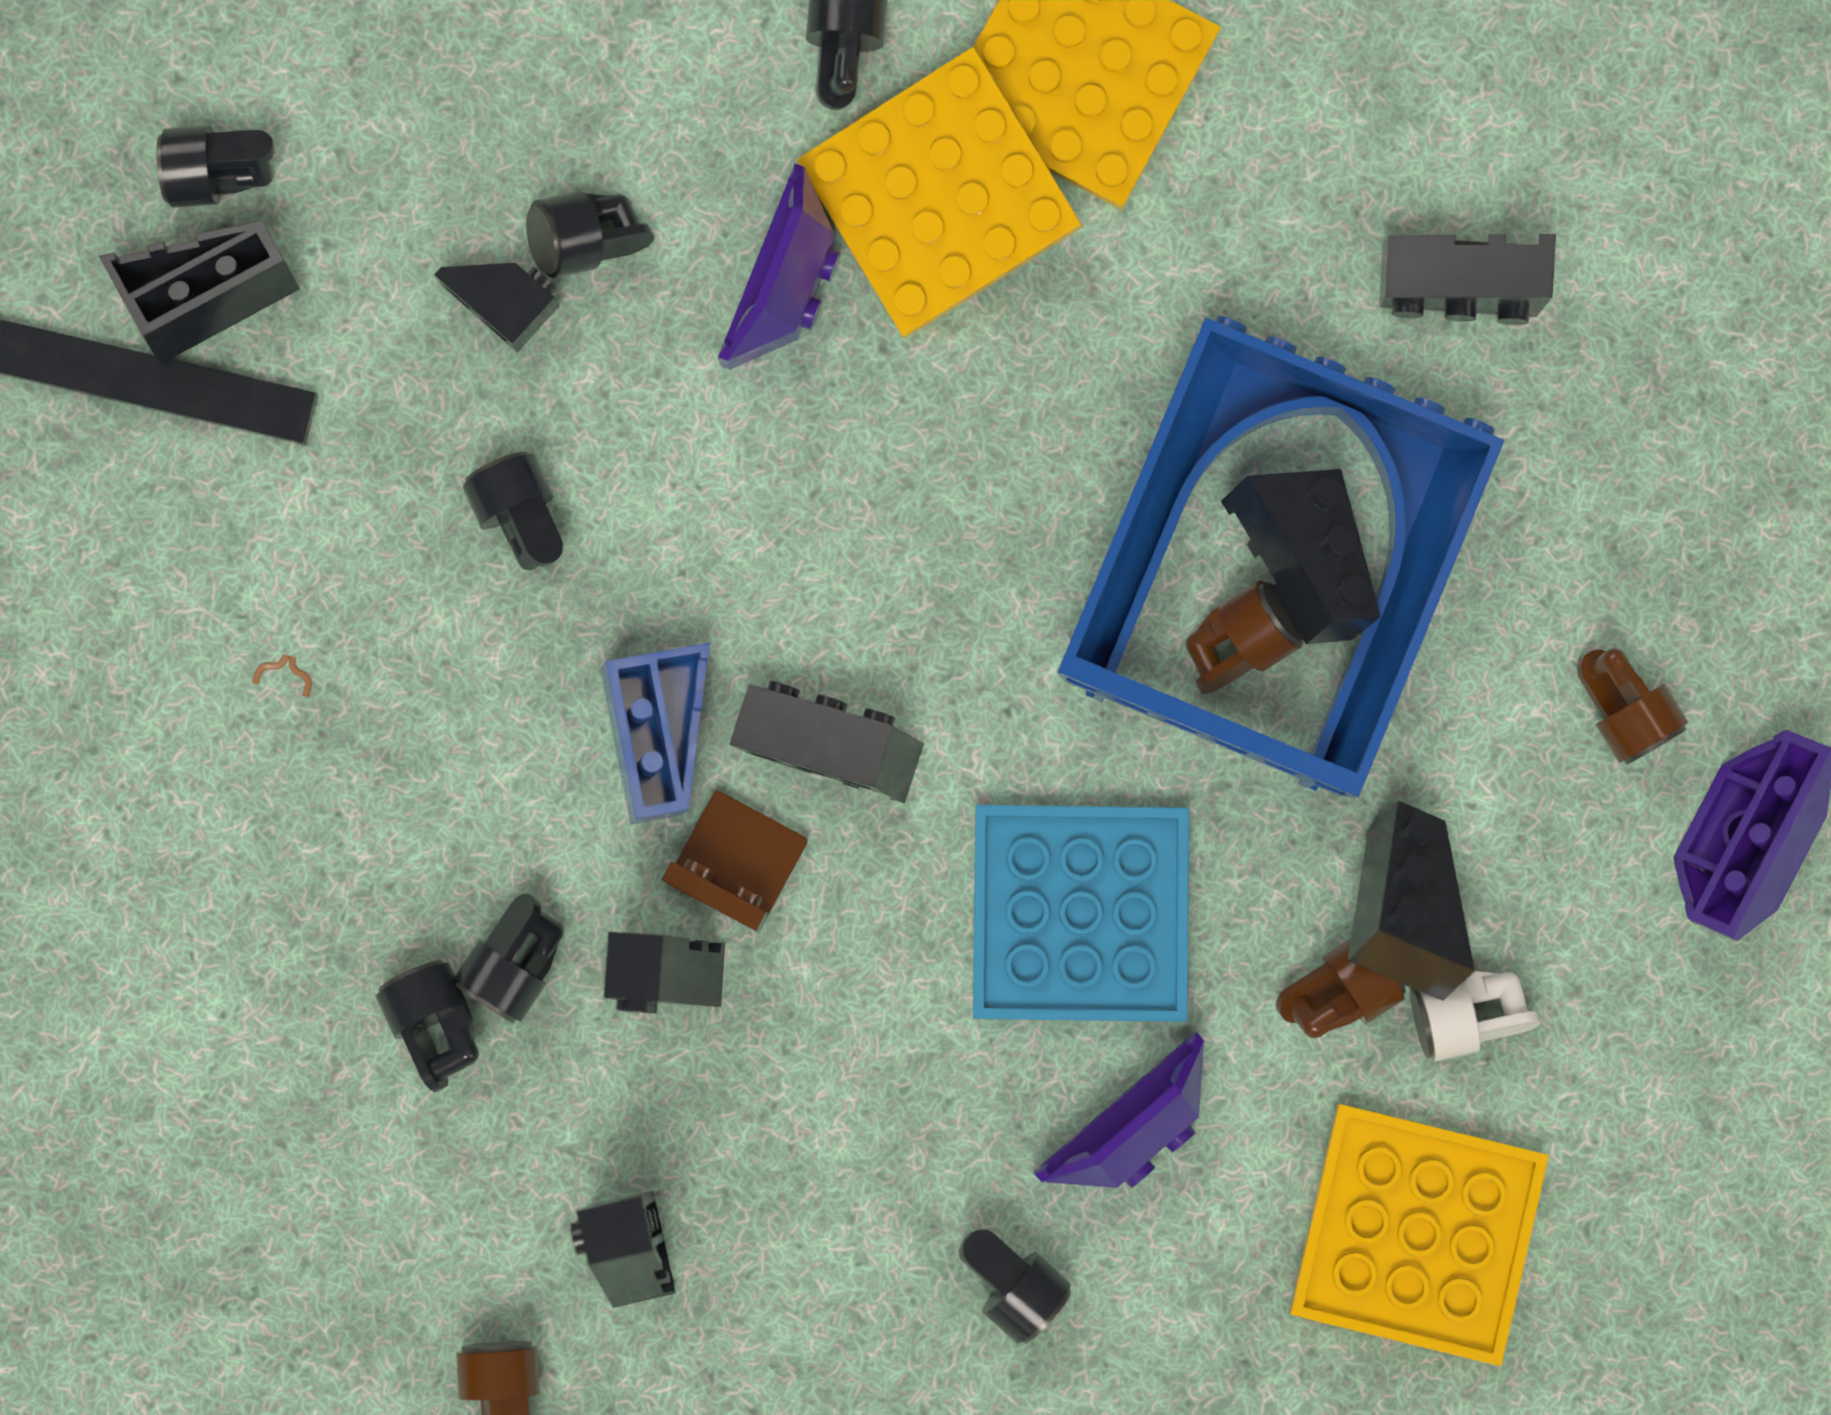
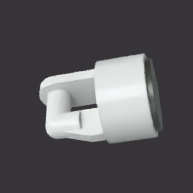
(1450, 1025)

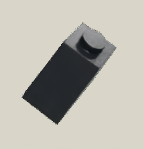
(503, 297)

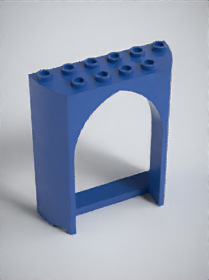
(1432, 487)

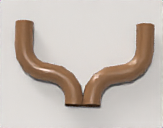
(293, 667)

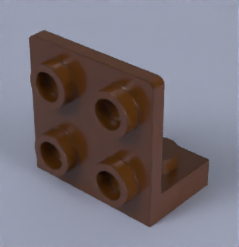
(736, 861)

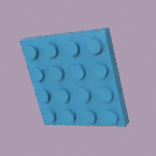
(1081, 913)

